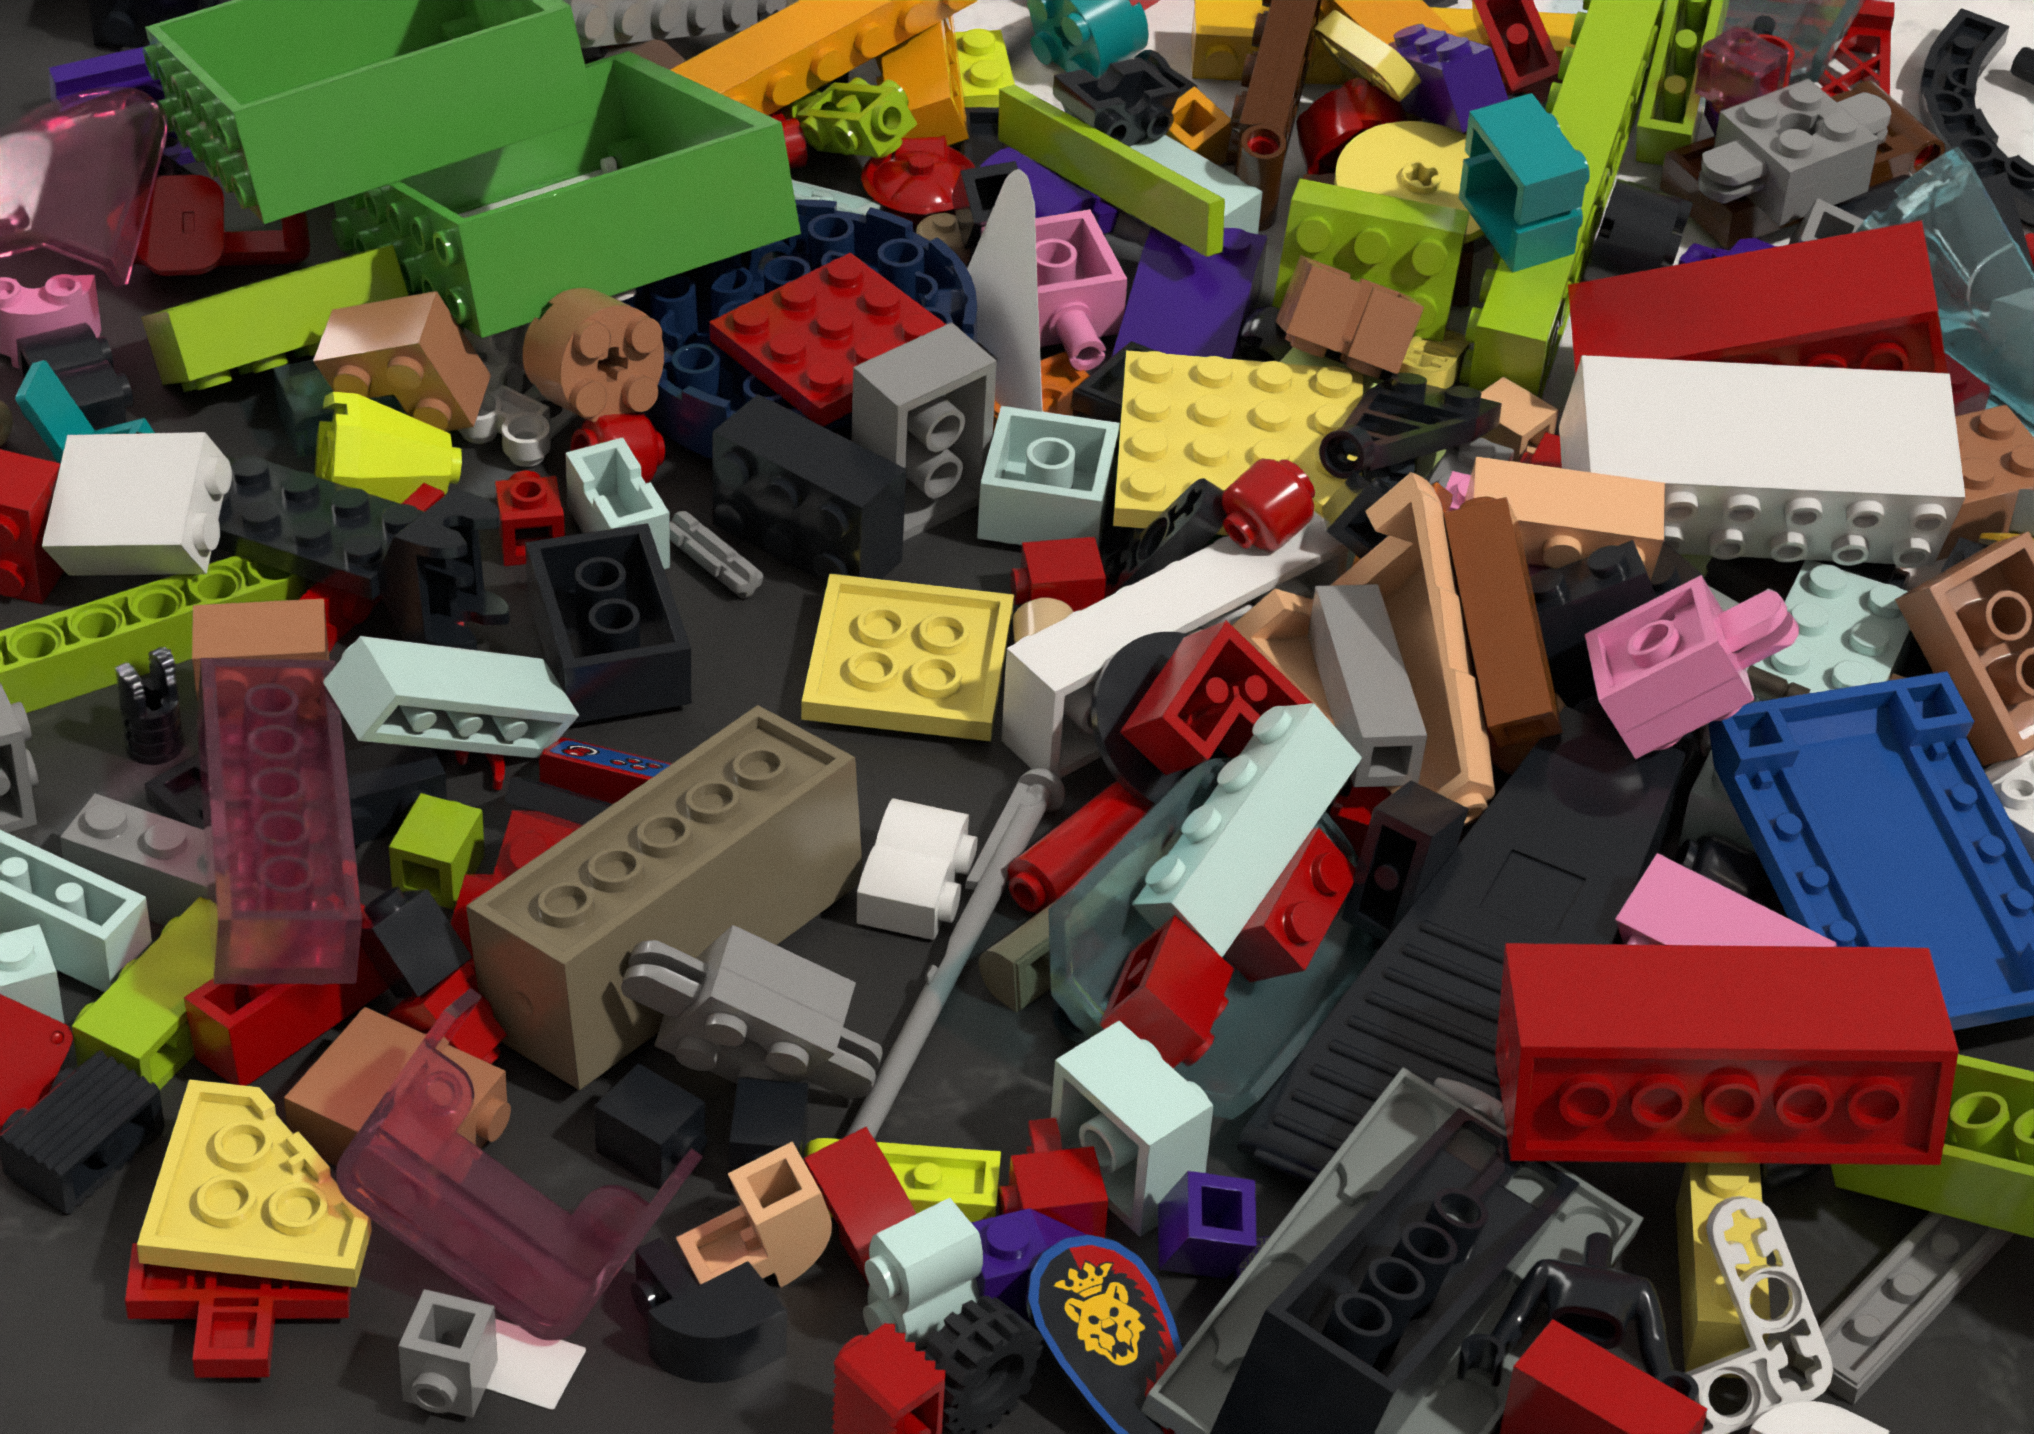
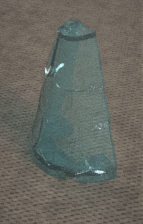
(1977, 277)

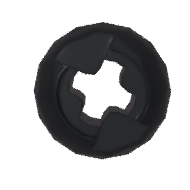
(1262, 337)

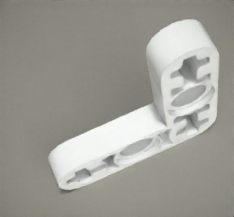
(1761, 1362)

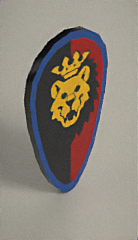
(1103, 1327)

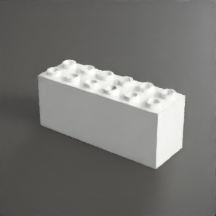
(1776, 455)

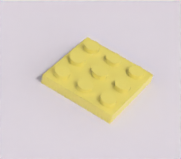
(908, 657)

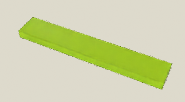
(1112, 170)

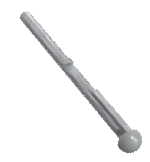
(1034, 794)

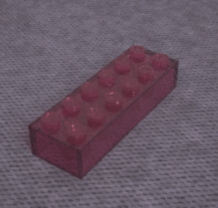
(277, 824)

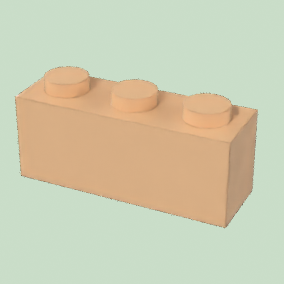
(1574, 512)

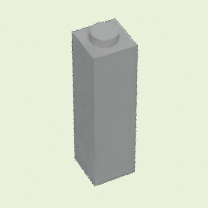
(1367, 684)

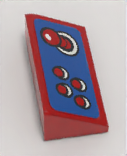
(595, 769)

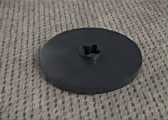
(1115, 698)

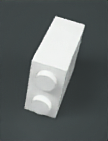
(137, 504)

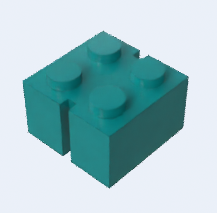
(1523, 182)

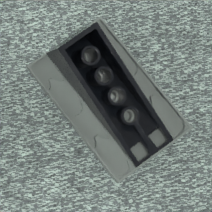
(1381, 1277)

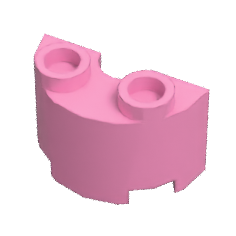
(58, 304)

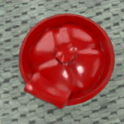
(916, 178)

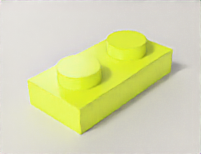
(983, 66)

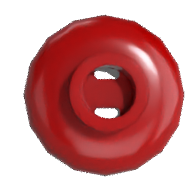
(637, 432)
(1268, 504)

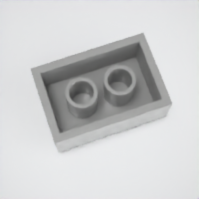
(934, 416)

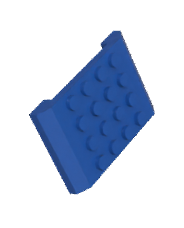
(1888, 833)

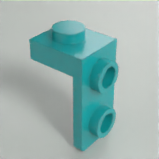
(56, 414)

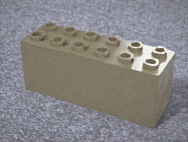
(734, 833)

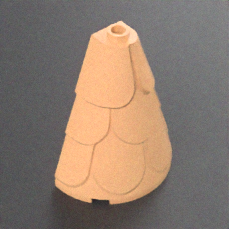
(1431, 631)

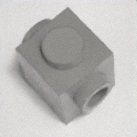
(448, 1353)

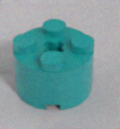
(1087, 33)

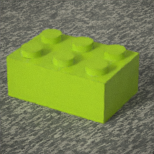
(1378, 239)

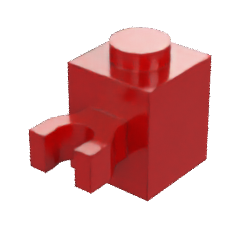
(1056, 1181)

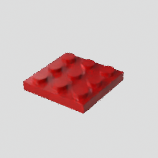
(818, 329)

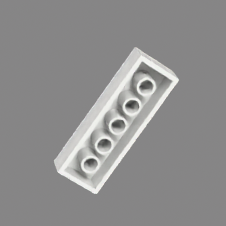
(1056, 670)

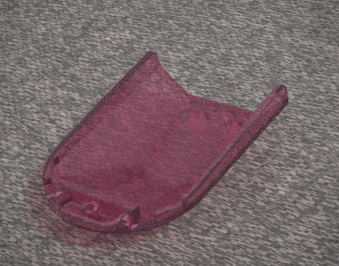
(81, 177)

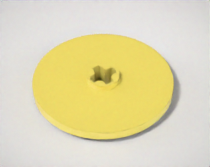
(1409, 163)

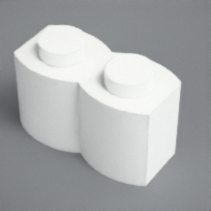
(915, 869)

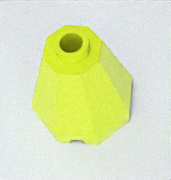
(382, 449)

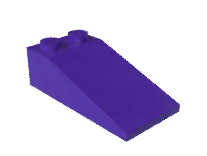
(1191, 300)

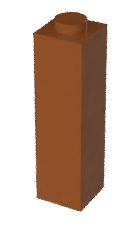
(1502, 621)

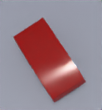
(859, 1191)

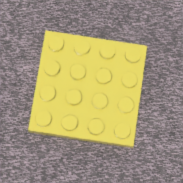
(1218, 418)

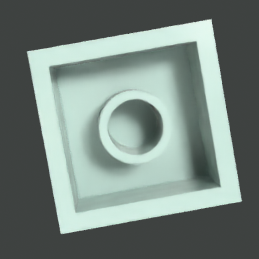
(1047, 477)
(1136, 1115)

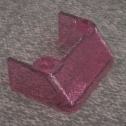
(476, 1214)

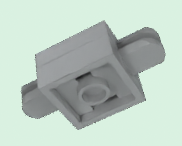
(1794, 150)
(753, 1013)

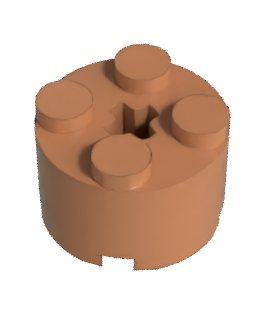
(594, 355)

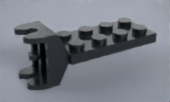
(368, 546)

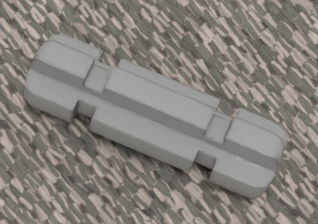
(714, 555)

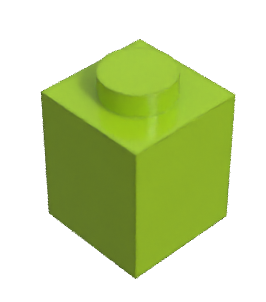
(437, 848)

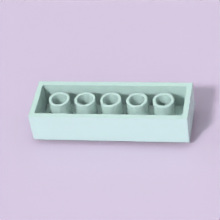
(1845, 639)

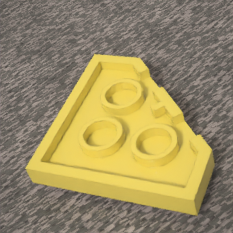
(249, 1196)

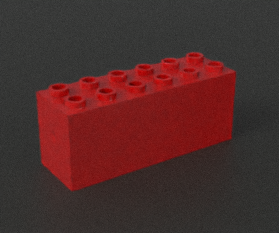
(1806, 303)
(1724, 1054)

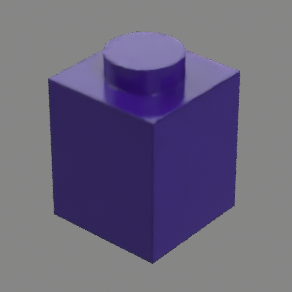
(1207, 1224)

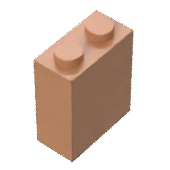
(358, 1070)

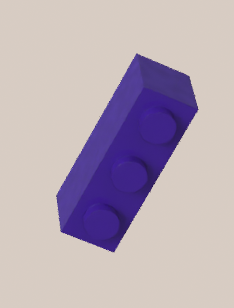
(1453, 75)

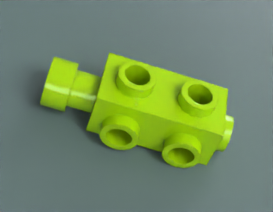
(854, 118)

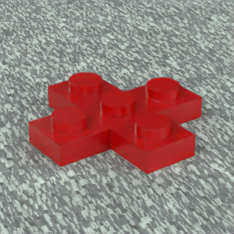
(231, 1312)

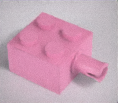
(1077, 286)

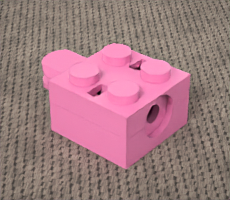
(1683, 661)

